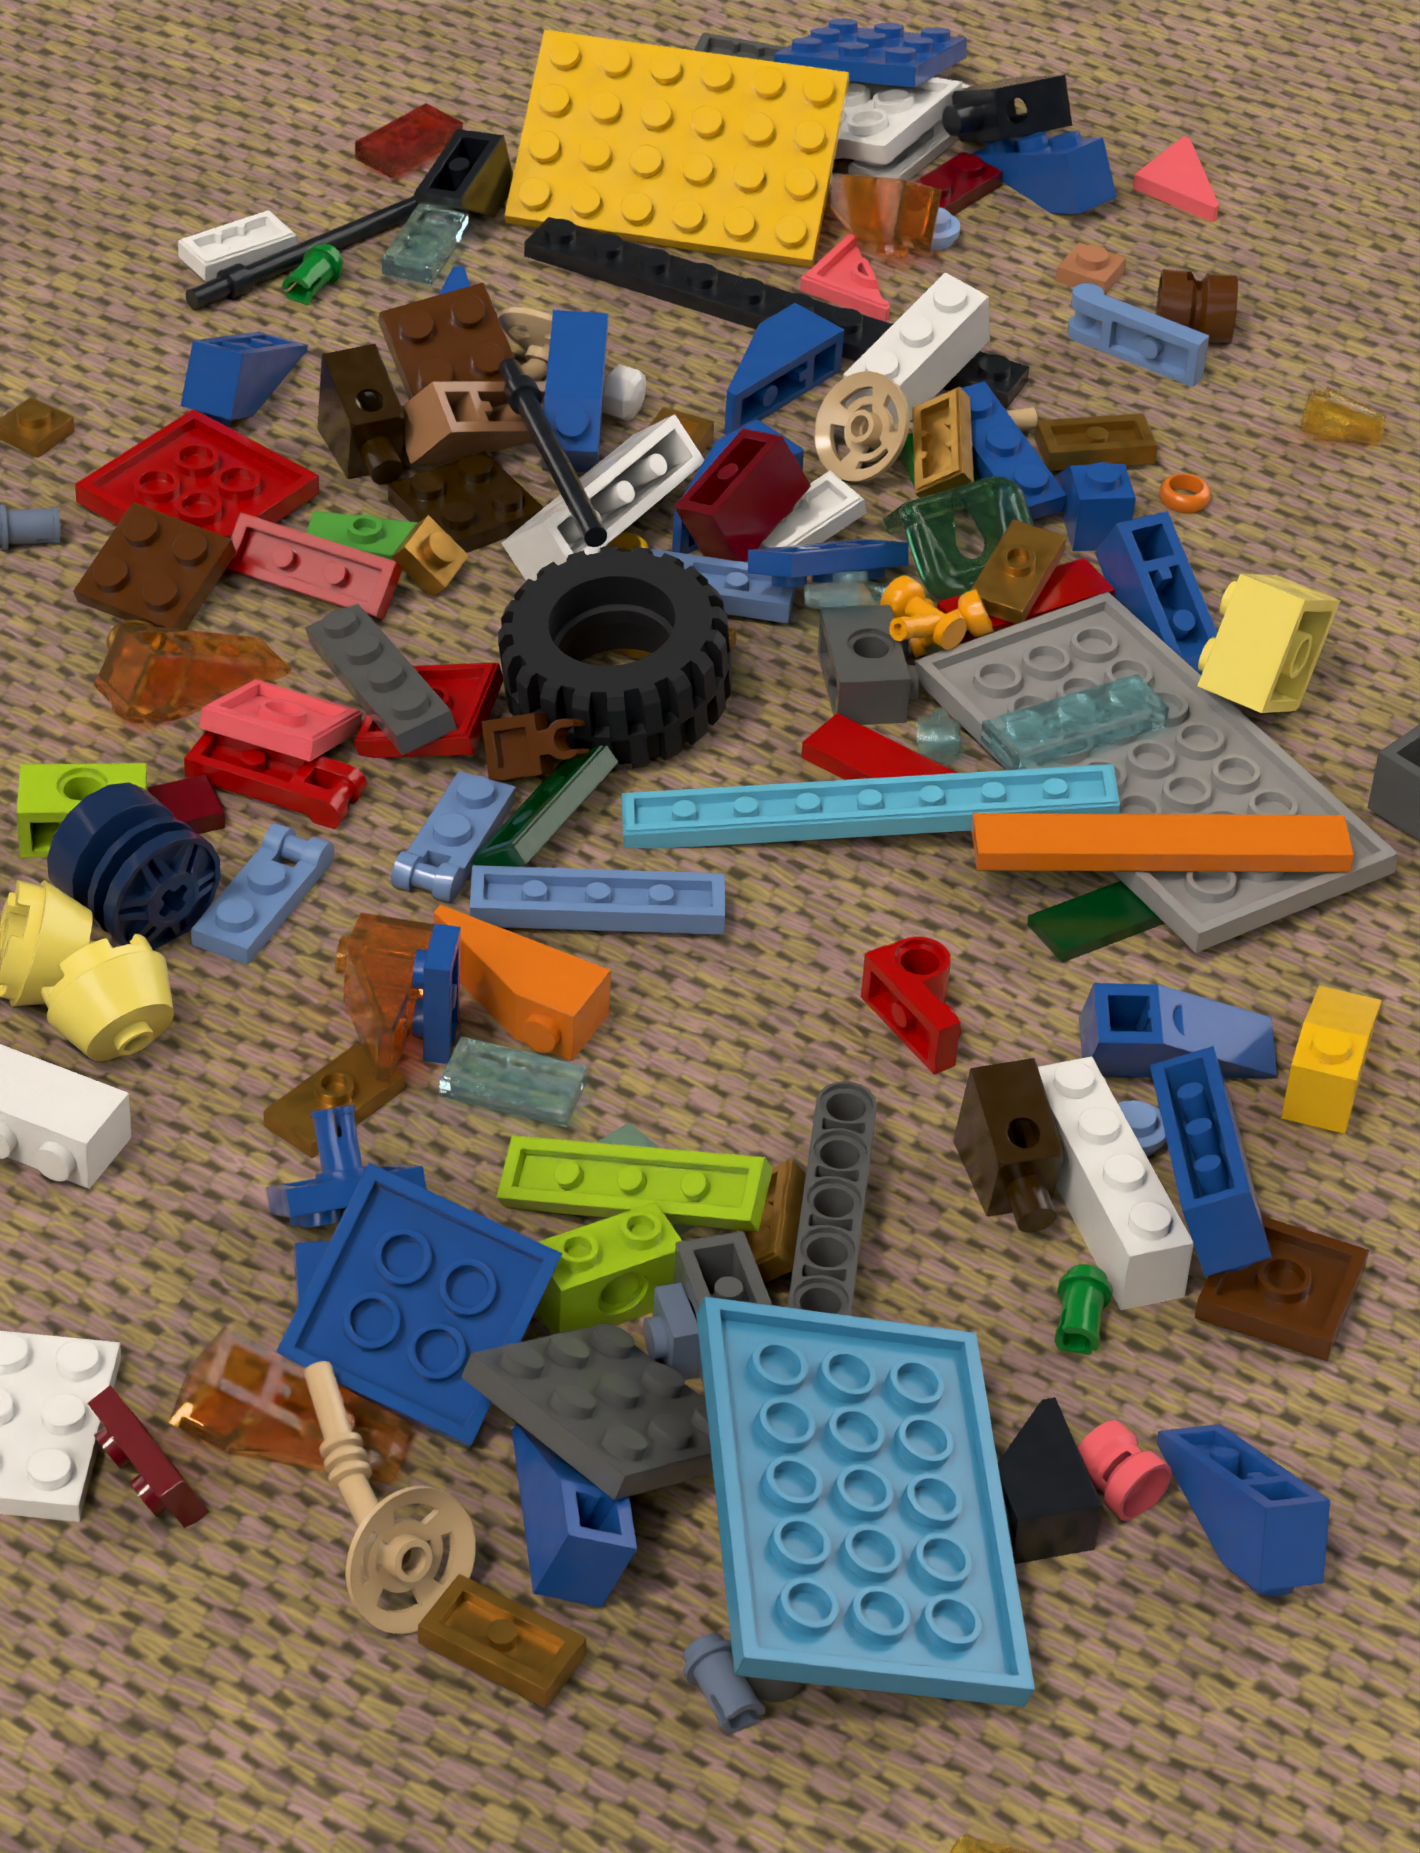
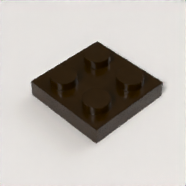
(467, 499)

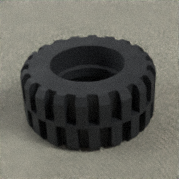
(619, 604)

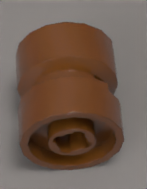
(1200, 305)

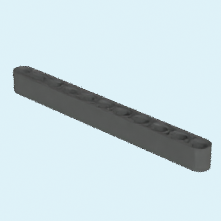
(830, 1231)

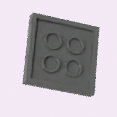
(600, 1407)

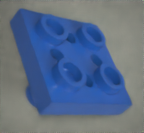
(320, 1199)

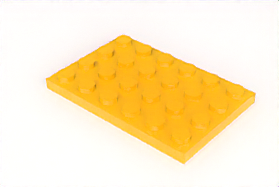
(679, 147)

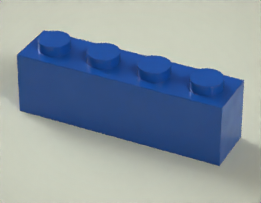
(1209, 1162)

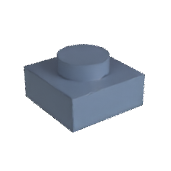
(673, 1331)

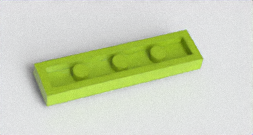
(616, 1178)

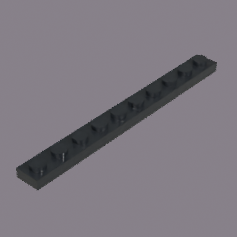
(731, 296)

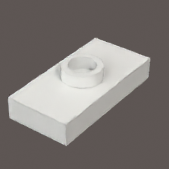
(235, 243)
(819, 514)

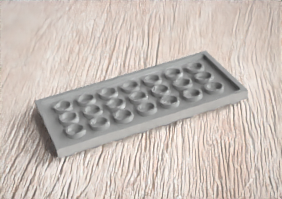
(1197, 764)

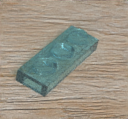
(1074, 723)

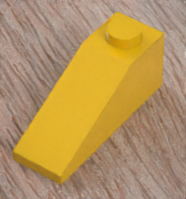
(1330, 1059)

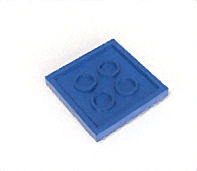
(877, 54)
(411, 1296)

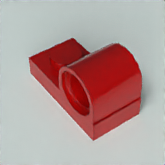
(909, 993)

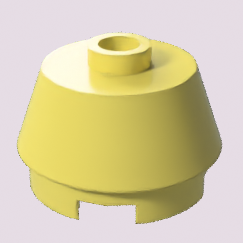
(36, 934)
(111, 998)

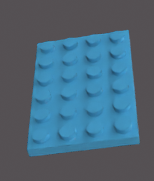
(860, 1505)

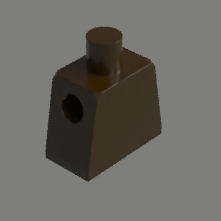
(363, 437)
(1010, 1143)

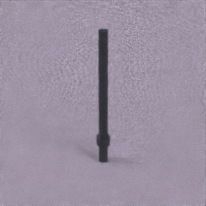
(239, 279)
(526, 401)

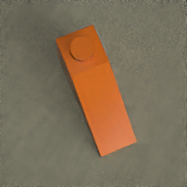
(529, 987)

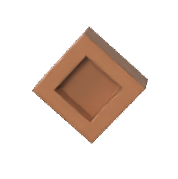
(1091, 265)

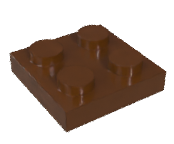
(446, 339)
(155, 569)
(1294, 1296)

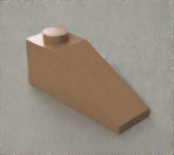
(460, 421)

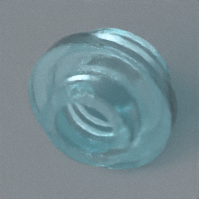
(938, 737)

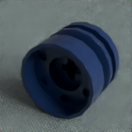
(134, 865)

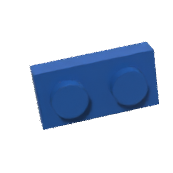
(438, 976)

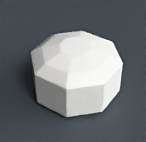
(624, 393)

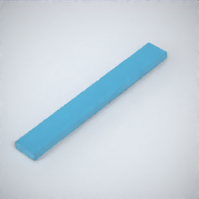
(859, 806)

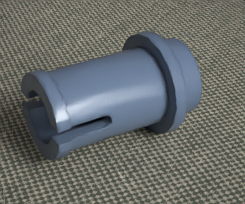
(29, 526)
(729, 1696)

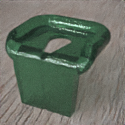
(931, 530)

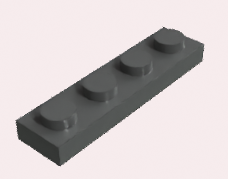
(380, 678)

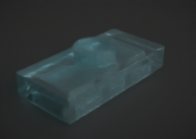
(425, 244)
(847, 590)
(513, 1081)

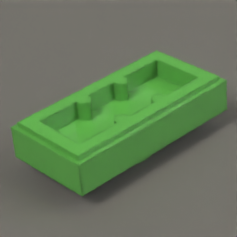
(361, 532)

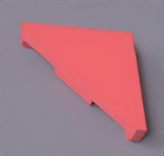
(1179, 180)
(846, 280)

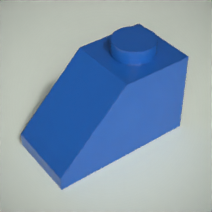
(1095, 502)

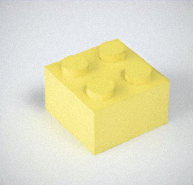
(1266, 642)

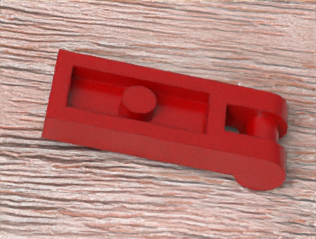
(309, 787)

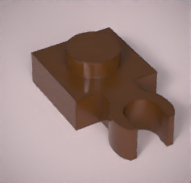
(525, 745)

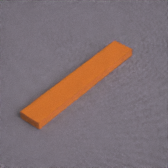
(1161, 842)

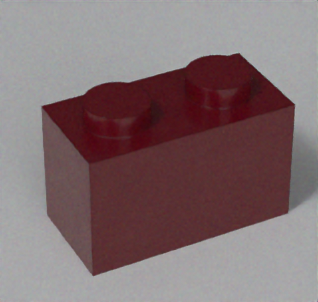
(742, 495)

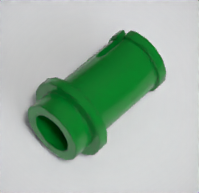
(319, 266)
(1083, 1297)

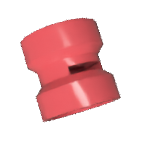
(1122, 1471)

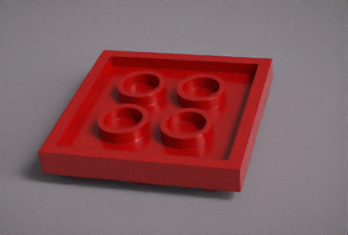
(200, 477)

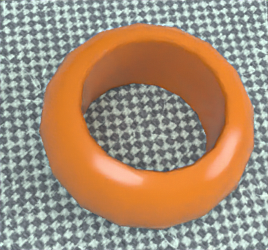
(1184, 503)

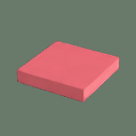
(281, 719)

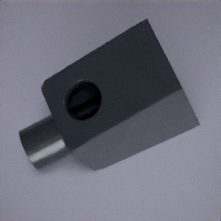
(989, 108)

